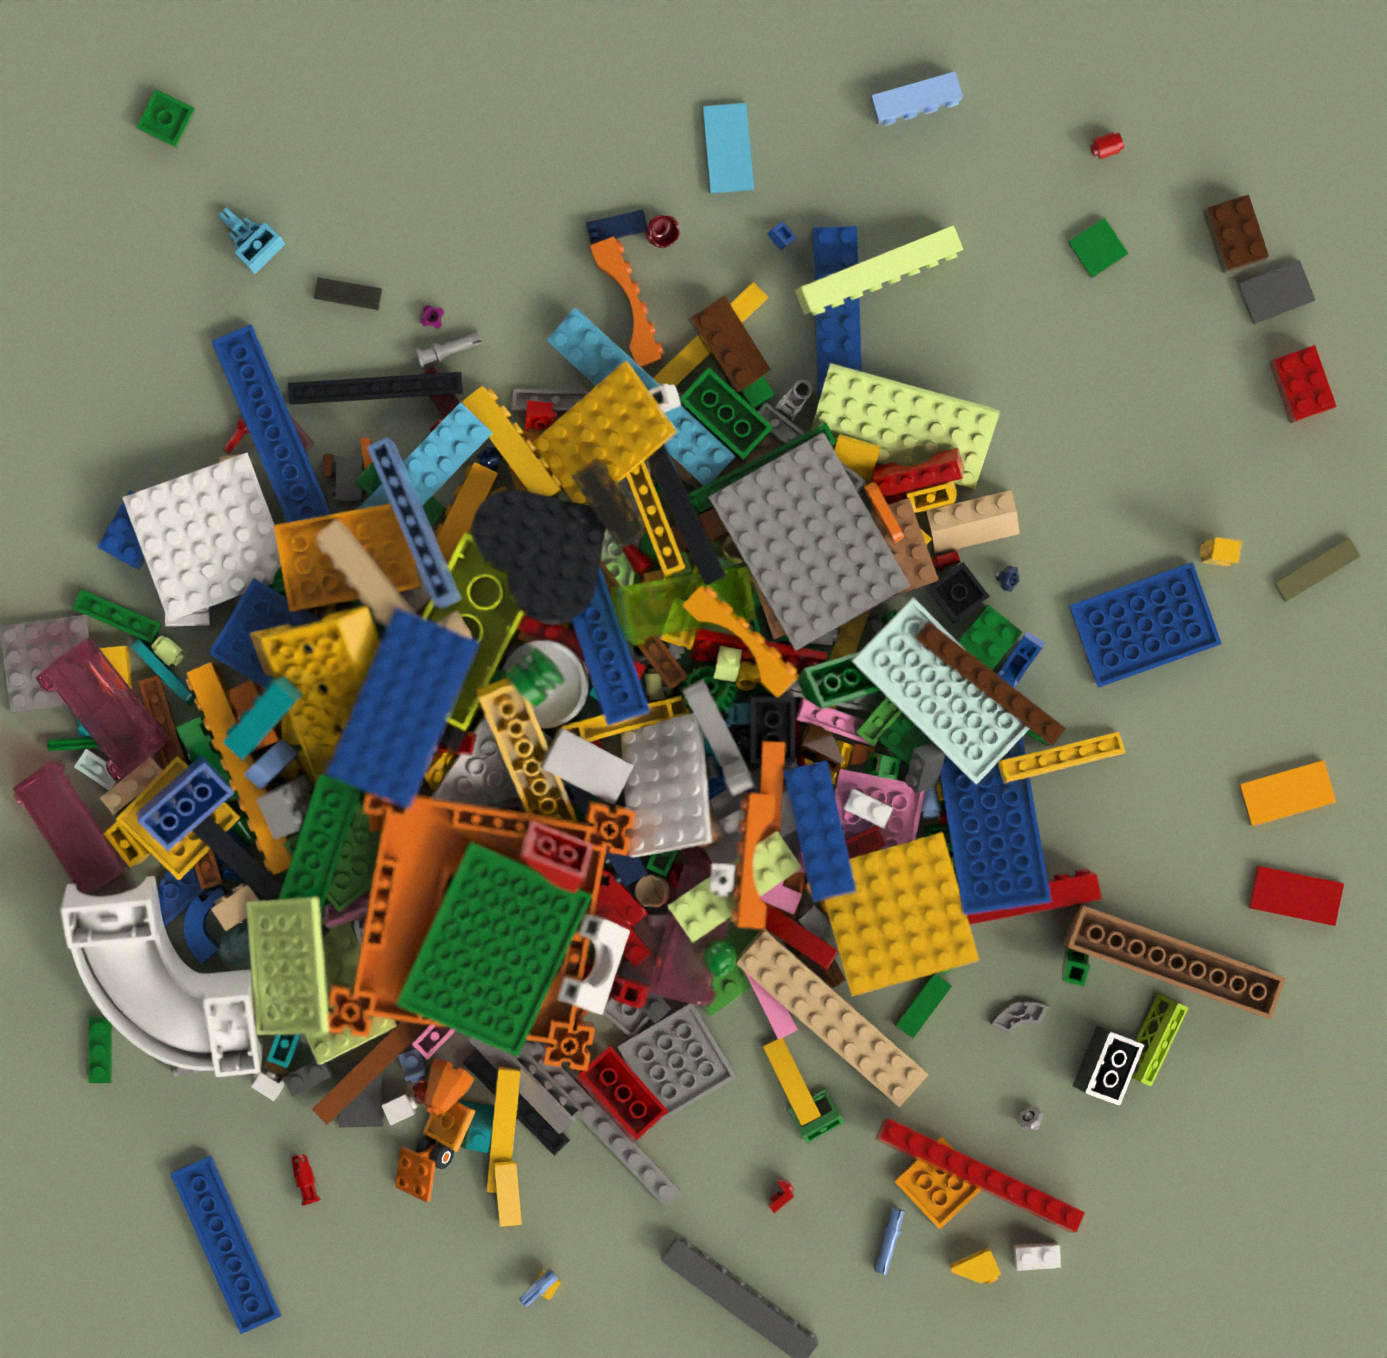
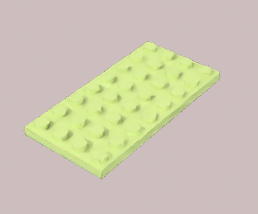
(905, 420)

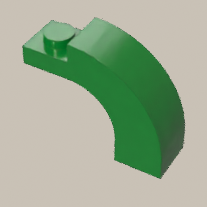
(1075, 967)

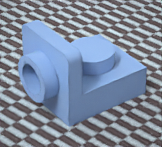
(413, 1065)

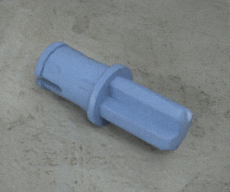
(538, 1288)

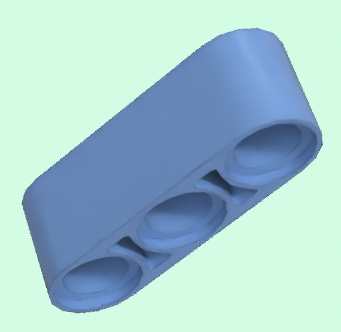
(271, 764)

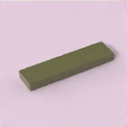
(1317, 569)

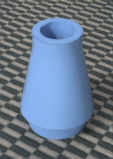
(931, 805)

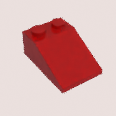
(556, 856)

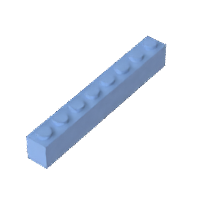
(414, 523)

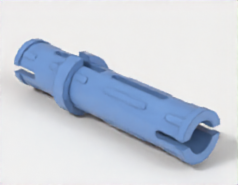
(892, 1232)

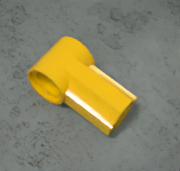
(748, 676)

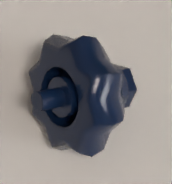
(489, 457)
(1008, 578)

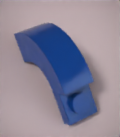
(1020, 658)
(195, 928)

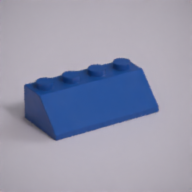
(184, 803)

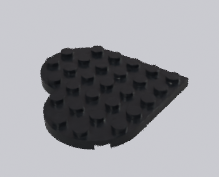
(545, 548)

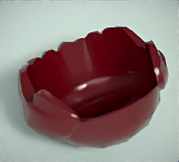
(662, 231)

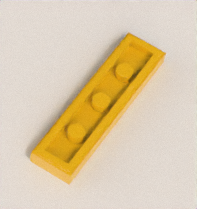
(791, 1081)

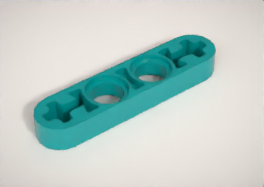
(163, 671)

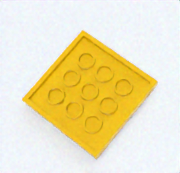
(188, 849)

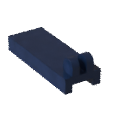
(617, 226)

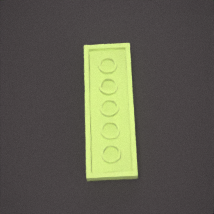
(702, 910)

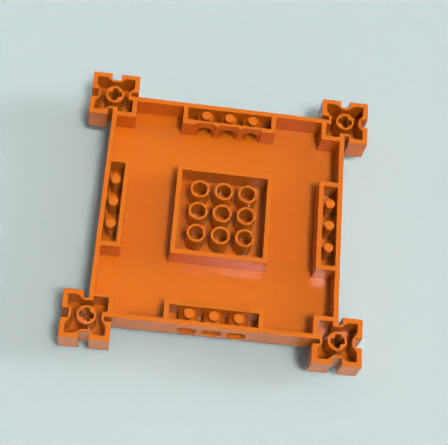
(410, 879)

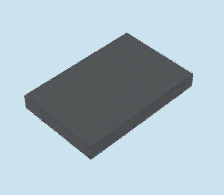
(1276, 292)
(366, 1107)

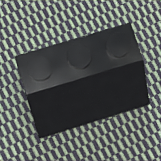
(1108, 1065)

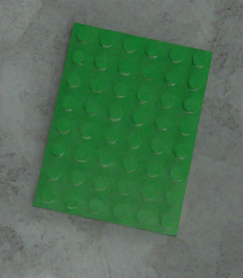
(493, 949)

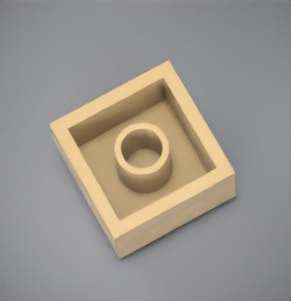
(233, 909)

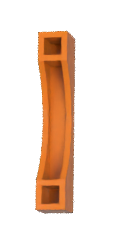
(610, 261)
(757, 814)

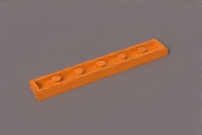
(772, 781)

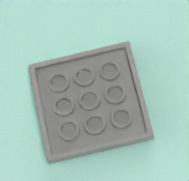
(30, 650)
(678, 1060)

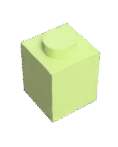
(727, 664)

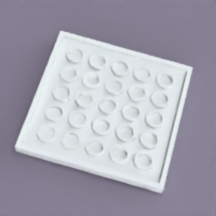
(205, 536)

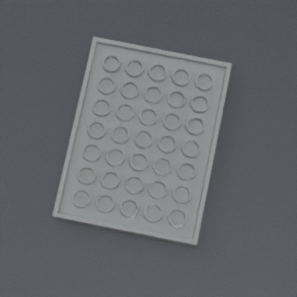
(809, 541)

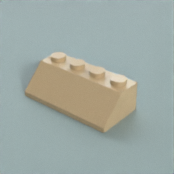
(972, 522)

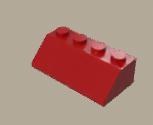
(621, 1094)

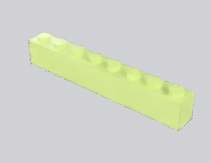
(879, 270)

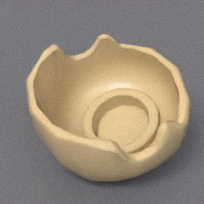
(652, 891)

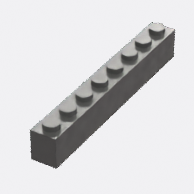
(739, 1300)

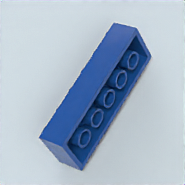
(820, 831)

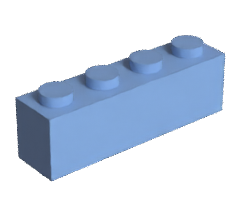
(916, 98)

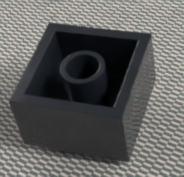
(958, 592)

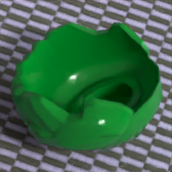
(720, 958)

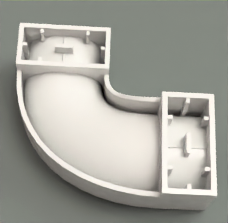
(151, 992)

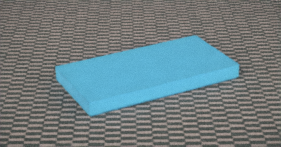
(728, 148)

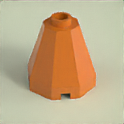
(445, 1086)

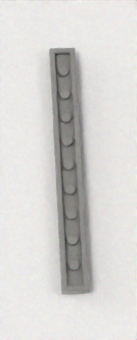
(608, 1131)

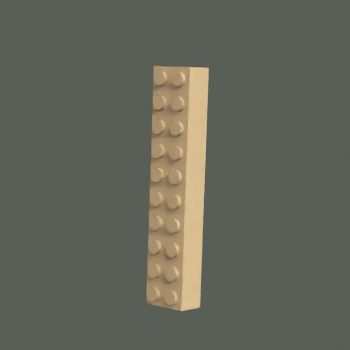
(831, 1017)

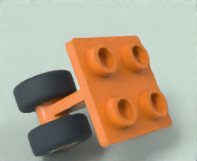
(417, 1168)

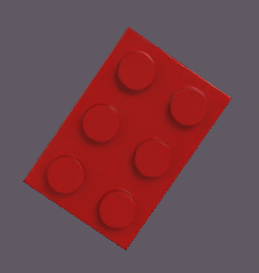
(1302, 384)

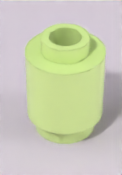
(167, 651)
(653, 685)

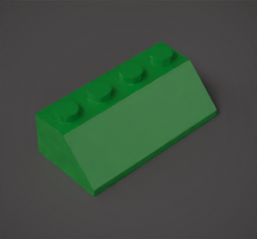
(835, 682)

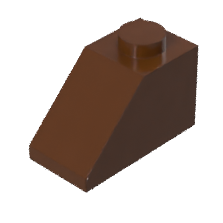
(821, 747)

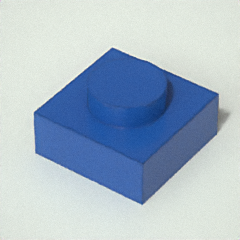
(781, 235)

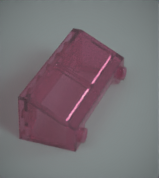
(105, 707)
(70, 828)
(680, 963)

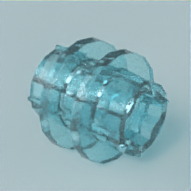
(235, 947)

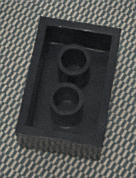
(771, 721)

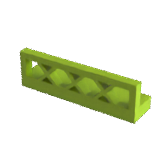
(1162, 1039)

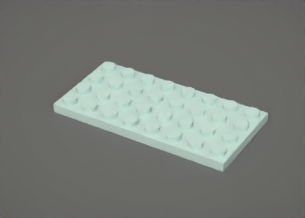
(935, 697)

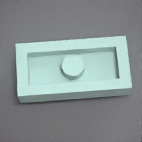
(95, 768)

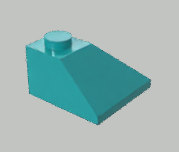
(480, 1129)

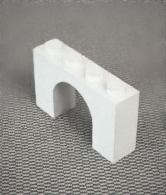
(609, 946)

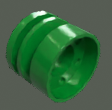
(531, 680)

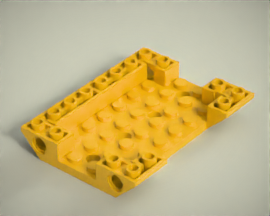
(340, 660)

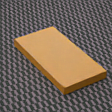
(1287, 793)

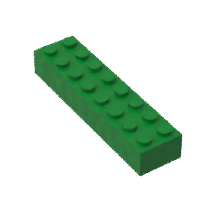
(988, 642)

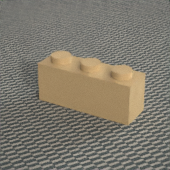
(132, 785)

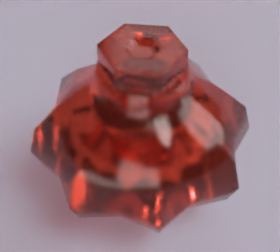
(420, 1091)

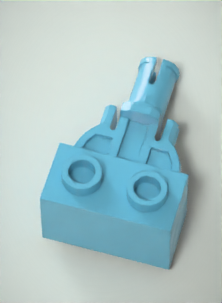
(254, 243)

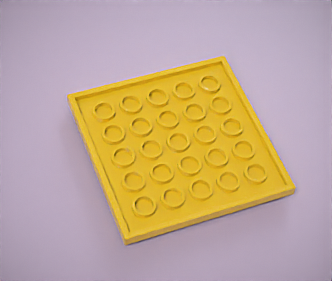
(902, 917)

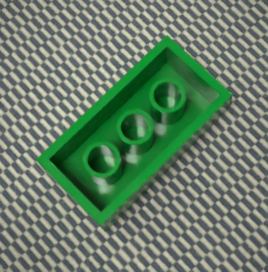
(725, 414)

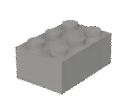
(287, 805)

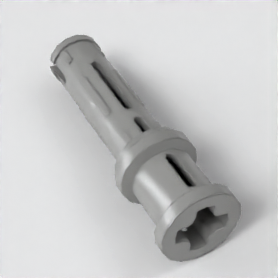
(438, 351)

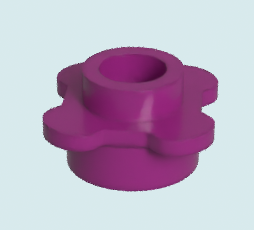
(436, 322)

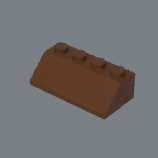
(729, 344)

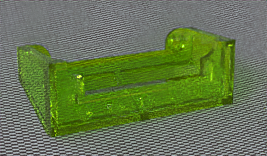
(657, 607)

